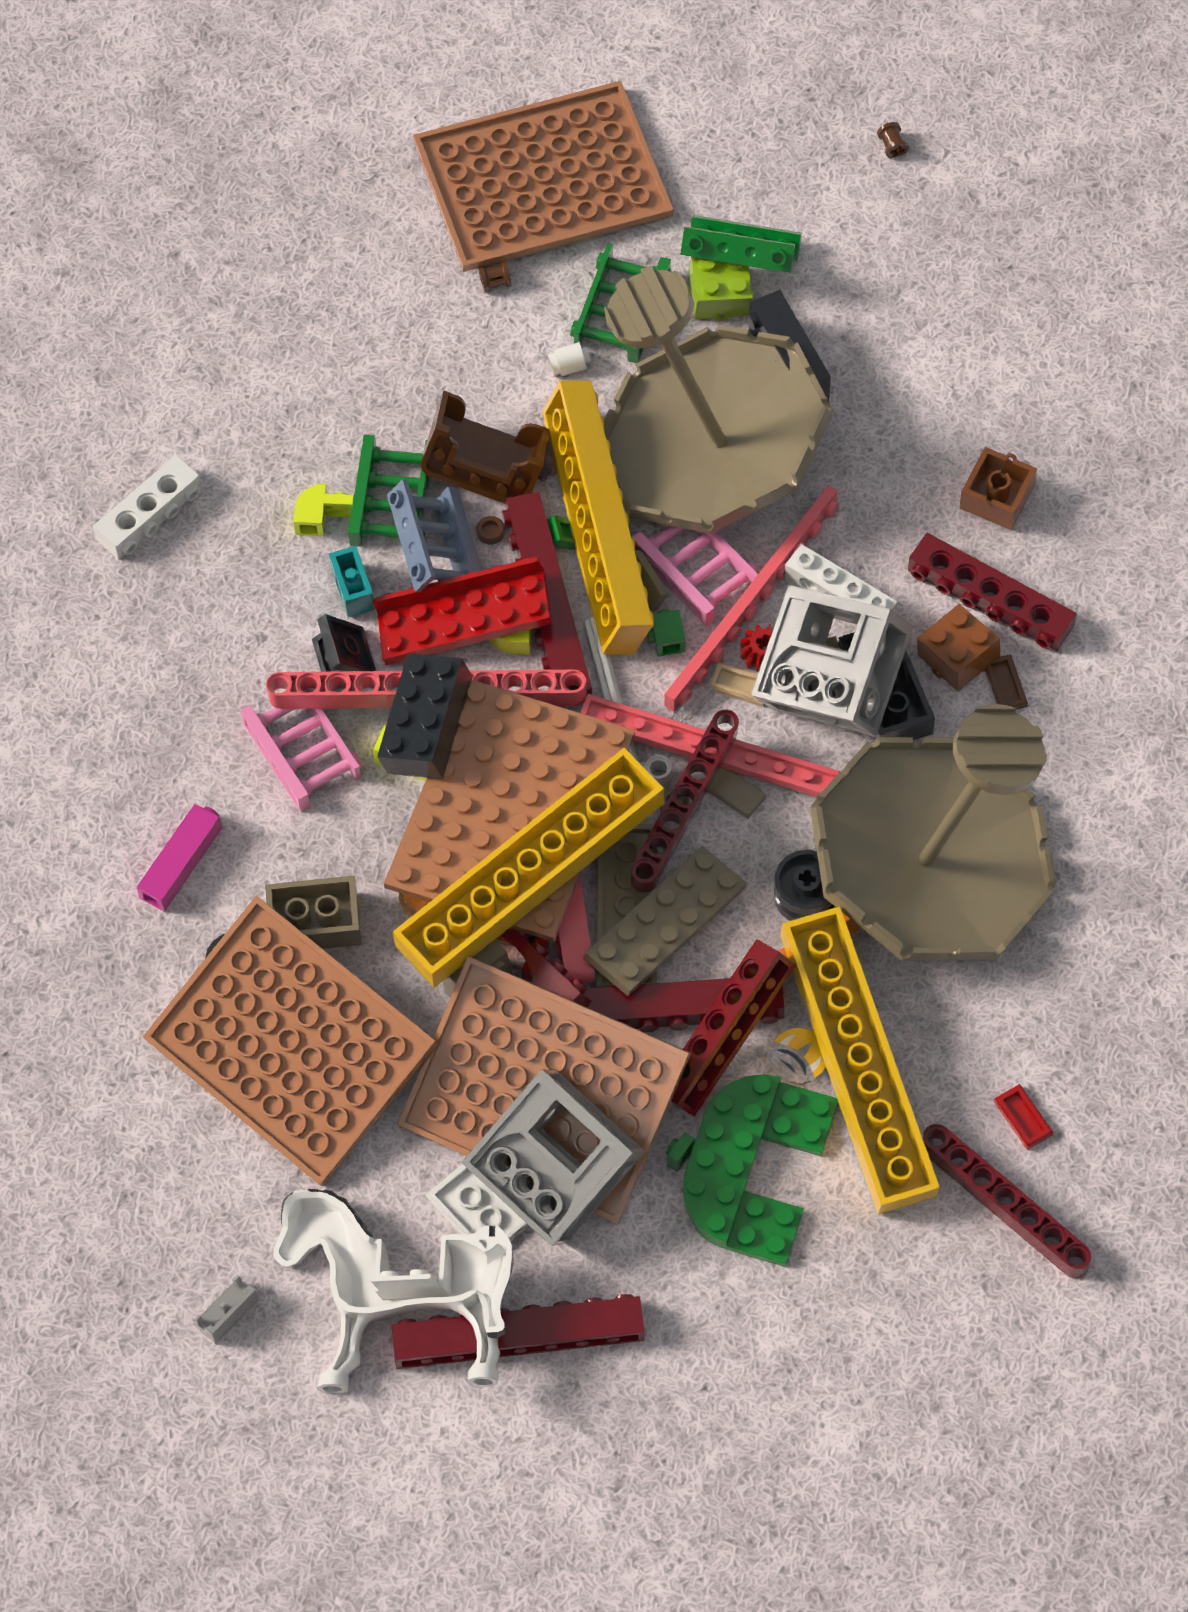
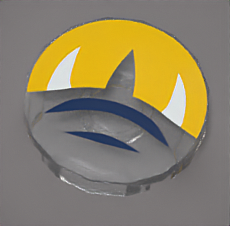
(796, 1057)

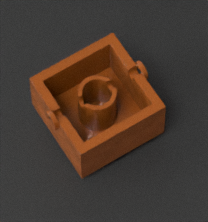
(998, 488)
(958, 647)

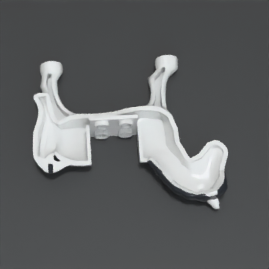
(366, 1290)

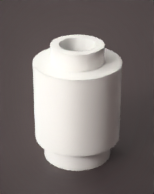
(569, 359)

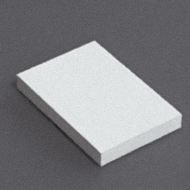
(472, 1205)

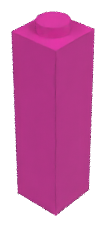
(179, 857)

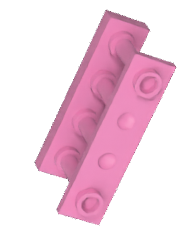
(685, 586)
(287, 767)

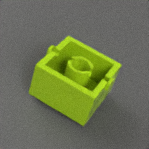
(719, 289)

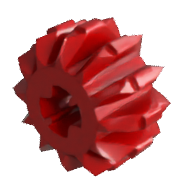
(753, 645)

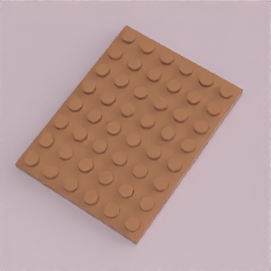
(542, 176)
(501, 774)
(503, 1034)
(290, 1040)

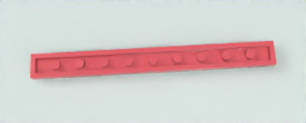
(746, 606)
(741, 758)

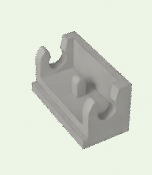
(226, 1310)

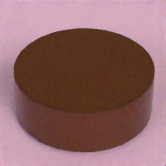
(490, 530)

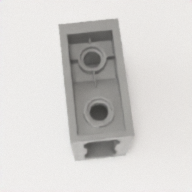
(859, 676)
(555, 1172)

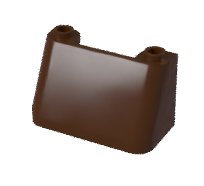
(481, 456)

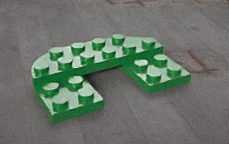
(725, 1153)

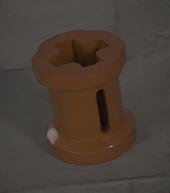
(892, 139)
(495, 277)

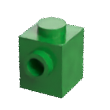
(667, 633)

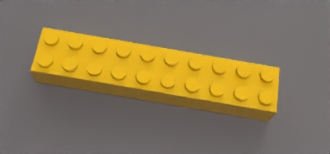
(597, 517)
(528, 867)
(859, 1061)

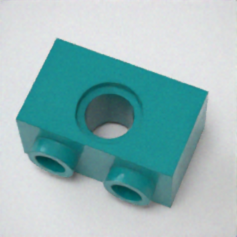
(351, 581)

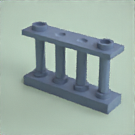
(451, 524)

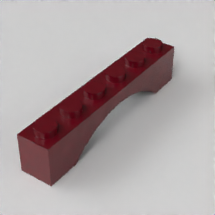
(546, 974)

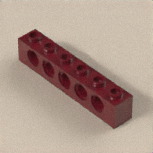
(984, 579)
(730, 1023)

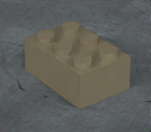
(320, 909)

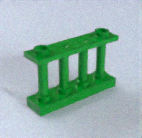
(741, 243)
(605, 262)
(369, 479)

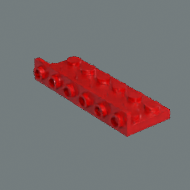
(463, 610)

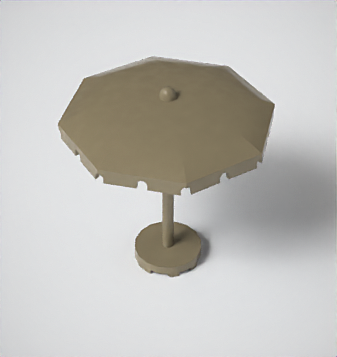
(708, 419)
(939, 838)

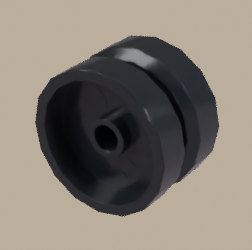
(799, 886)

